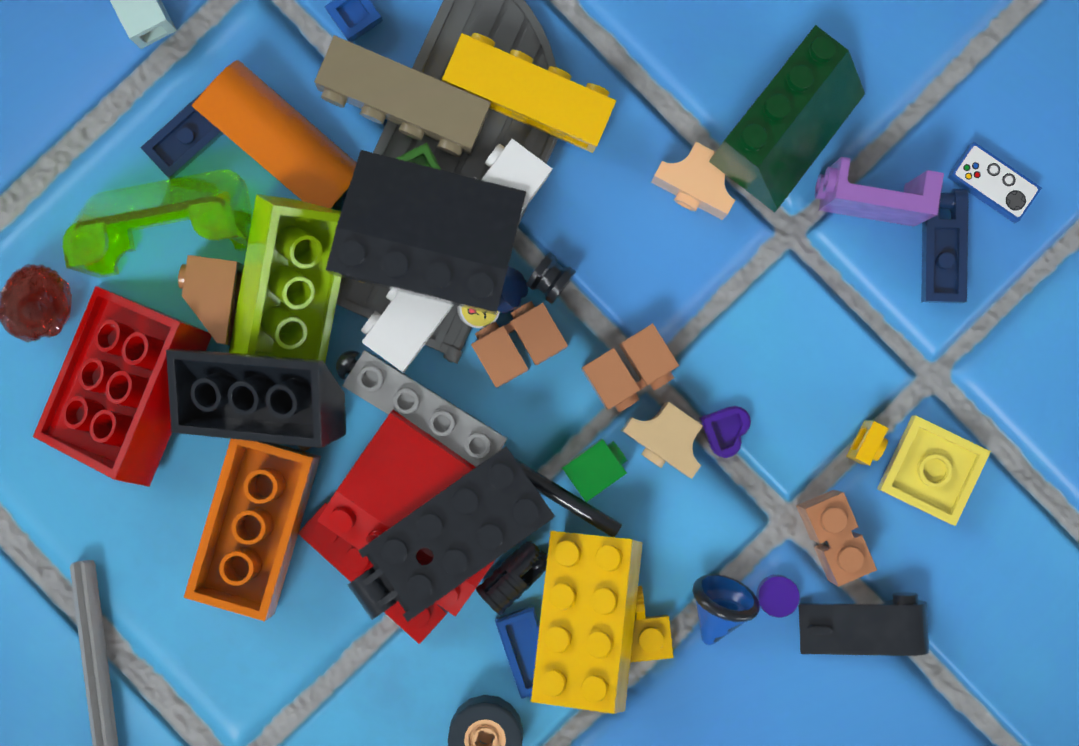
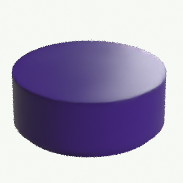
(778, 596)

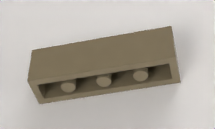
(402, 96)

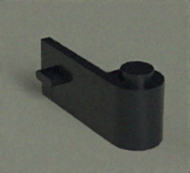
(866, 629)

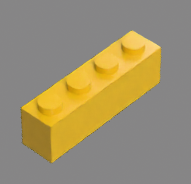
(529, 92)

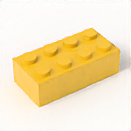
(587, 622)

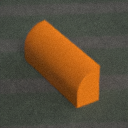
(276, 136)

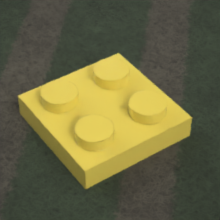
(933, 470)

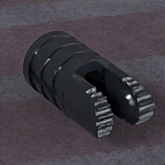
(513, 577)

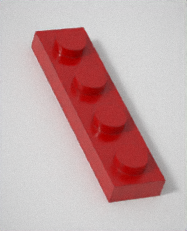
(351, 564)

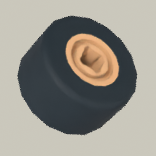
(484, 720)

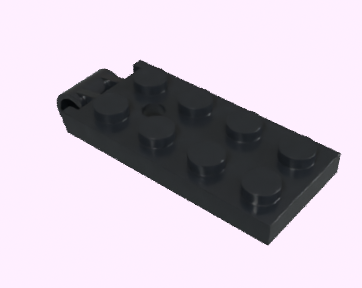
(464, 530)

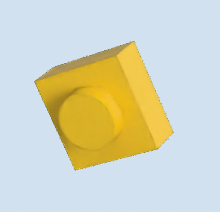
(869, 443)

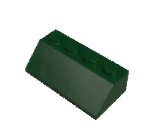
(791, 120)

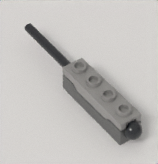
(458, 430)

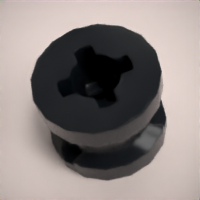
(550, 278)

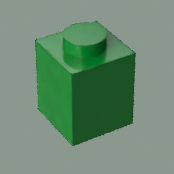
(596, 468)

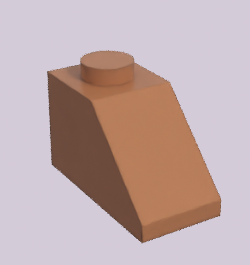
(212, 293)

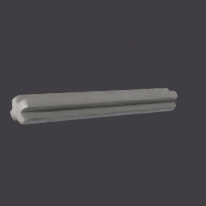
(93, 653)

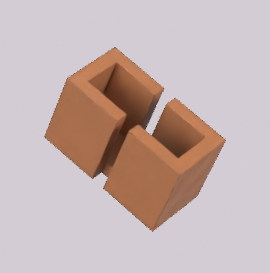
(536, 333)
(649, 359)
(831, 520)

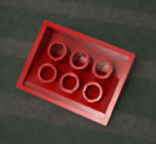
(114, 388)
(390, 481)

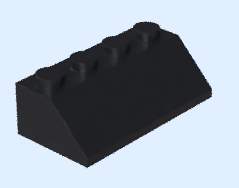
(254, 398)

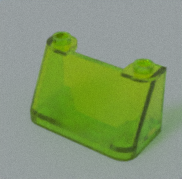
(103, 228)

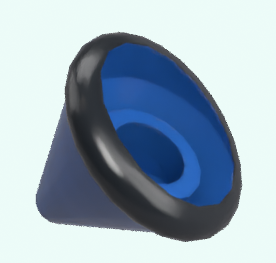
(722, 606)

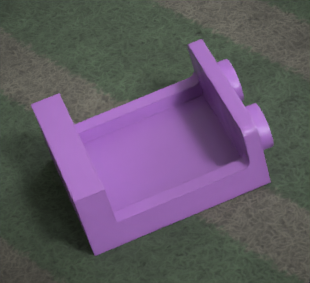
(909, 208)

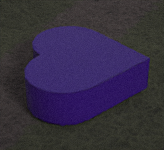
(724, 430)

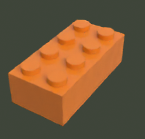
(252, 528)

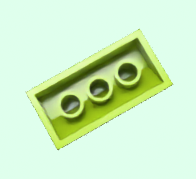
(284, 288)

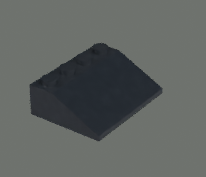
(426, 232)

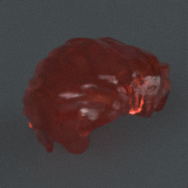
(35, 303)

